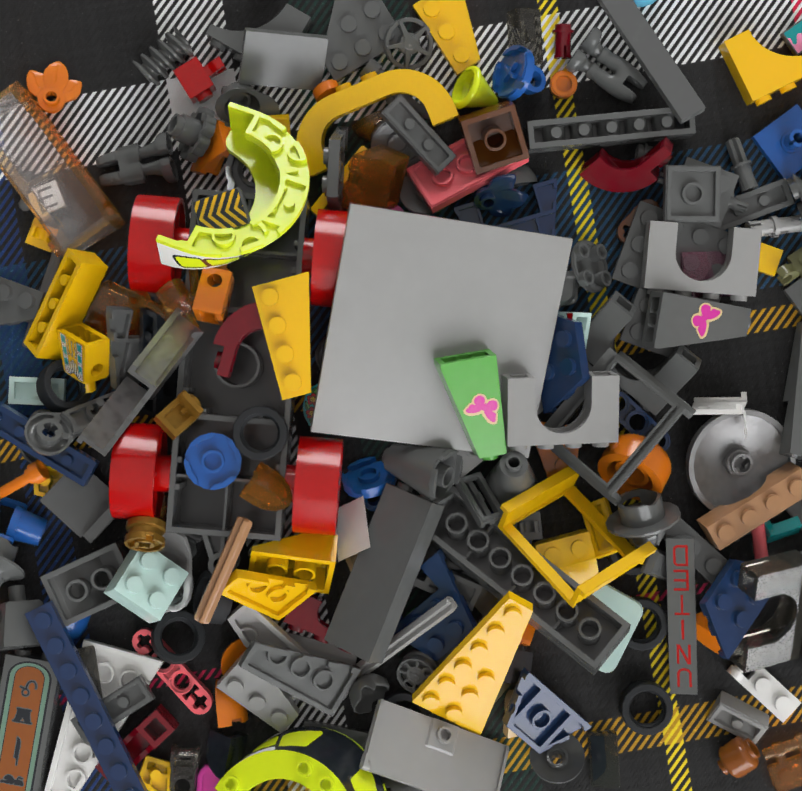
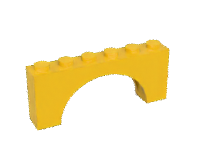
(759, 70)

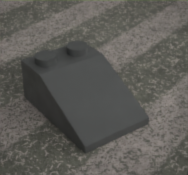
(80, 585)

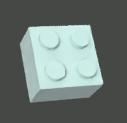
(146, 584)

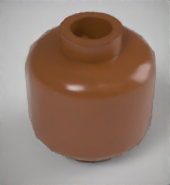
(738, 757)

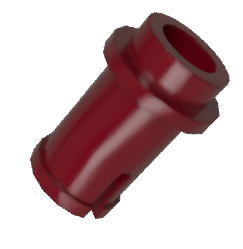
(562, 41)

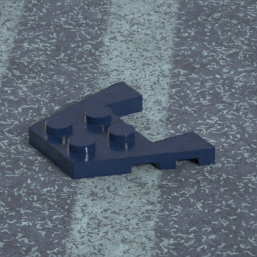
(542, 222)
(453, 628)

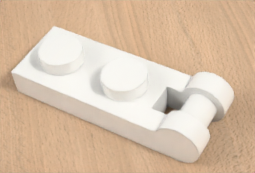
(767, 691)

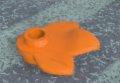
(53, 83)

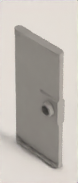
(431, 752)

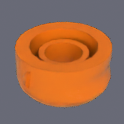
(650, 474)

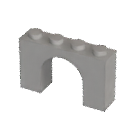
(735, 278)
(595, 424)

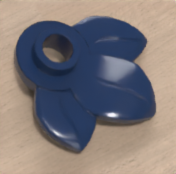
(499, 196)

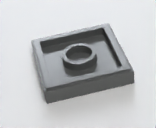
(691, 193)
(77, 505)

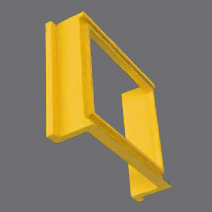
(543, 494)

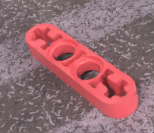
(168, 676)

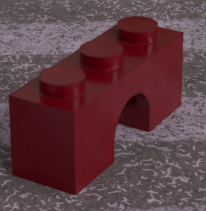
(307, 618)
(148, 735)

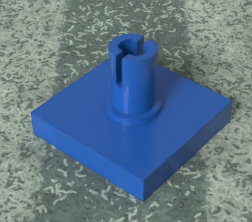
(782, 143)

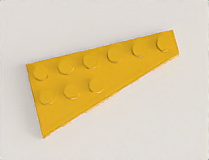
(473, 673)

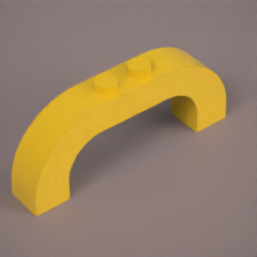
(365, 93)

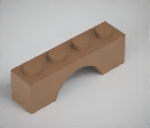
(733, 521)

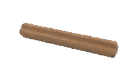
(223, 570)

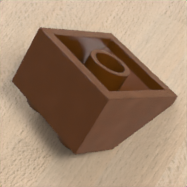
(493, 137)

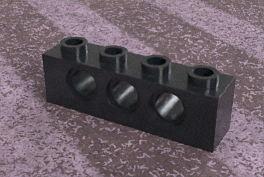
(149, 325)

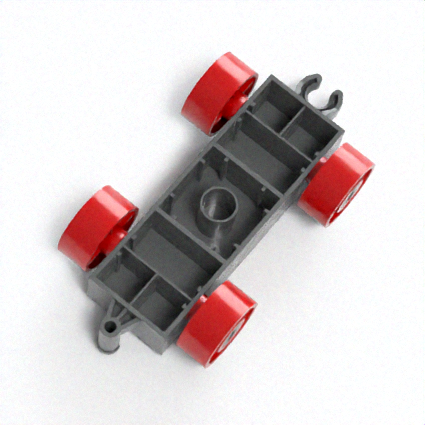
(140, 458)

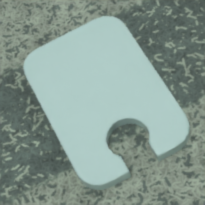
(629, 610)

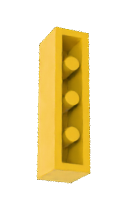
(65, 301)

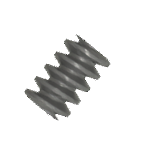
(164, 57)

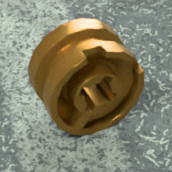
(145, 534)

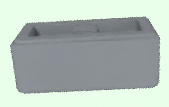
(738, 717)

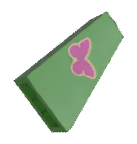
(475, 395)

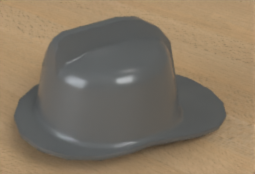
(245, 96)

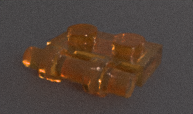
(785, 773)

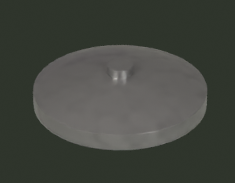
(728, 467)

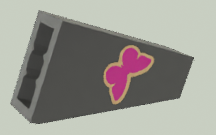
(688, 320)

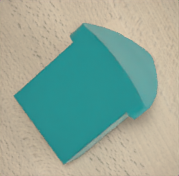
(782, 529)

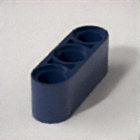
(629, 409)

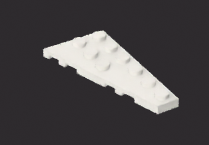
(72, 757)

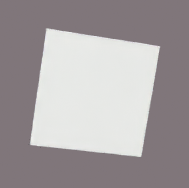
(352, 529)

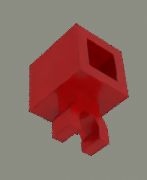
(197, 79)

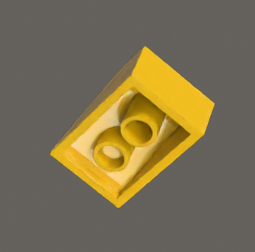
(571, 554)
(298, 557)

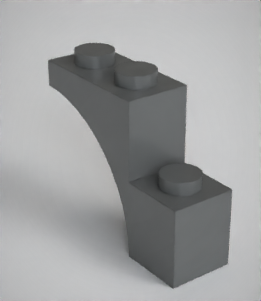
(288, 20)

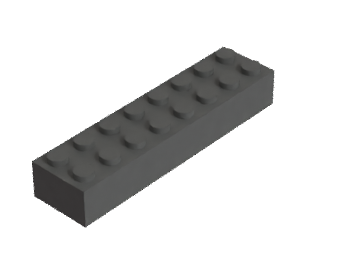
(583, 632)

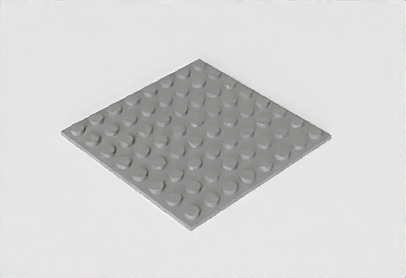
(425, 292)

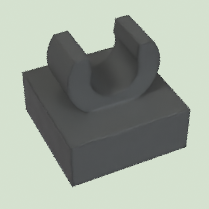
(530, 527)

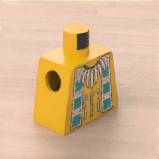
(84, 354)

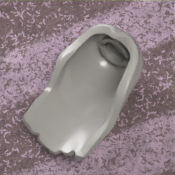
(179, 551)

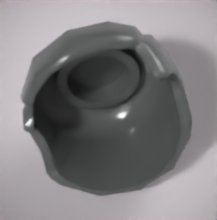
(367, 690)

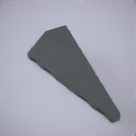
(792, 432)

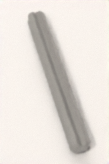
(412, 632)

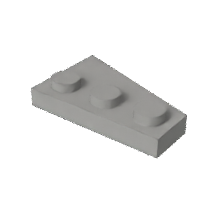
(259, 697)

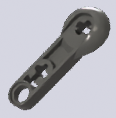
(64, 425)

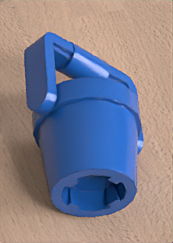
(24, 525)

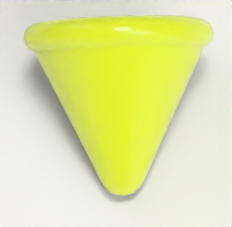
(472, 90)

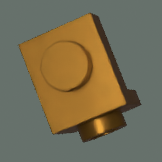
(179, 414)

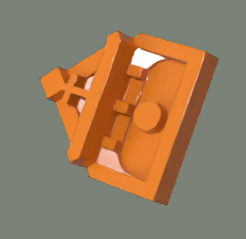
(215, 154)

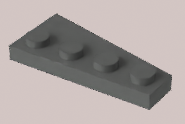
(303, 675)

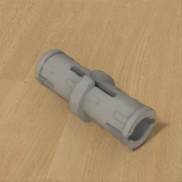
(775, 226)

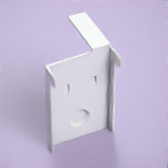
(722, 405)

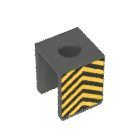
(222, 210)

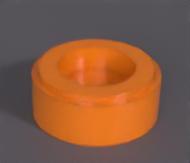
(563, 84)
(324, 89)

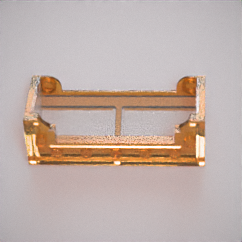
(51, 176)

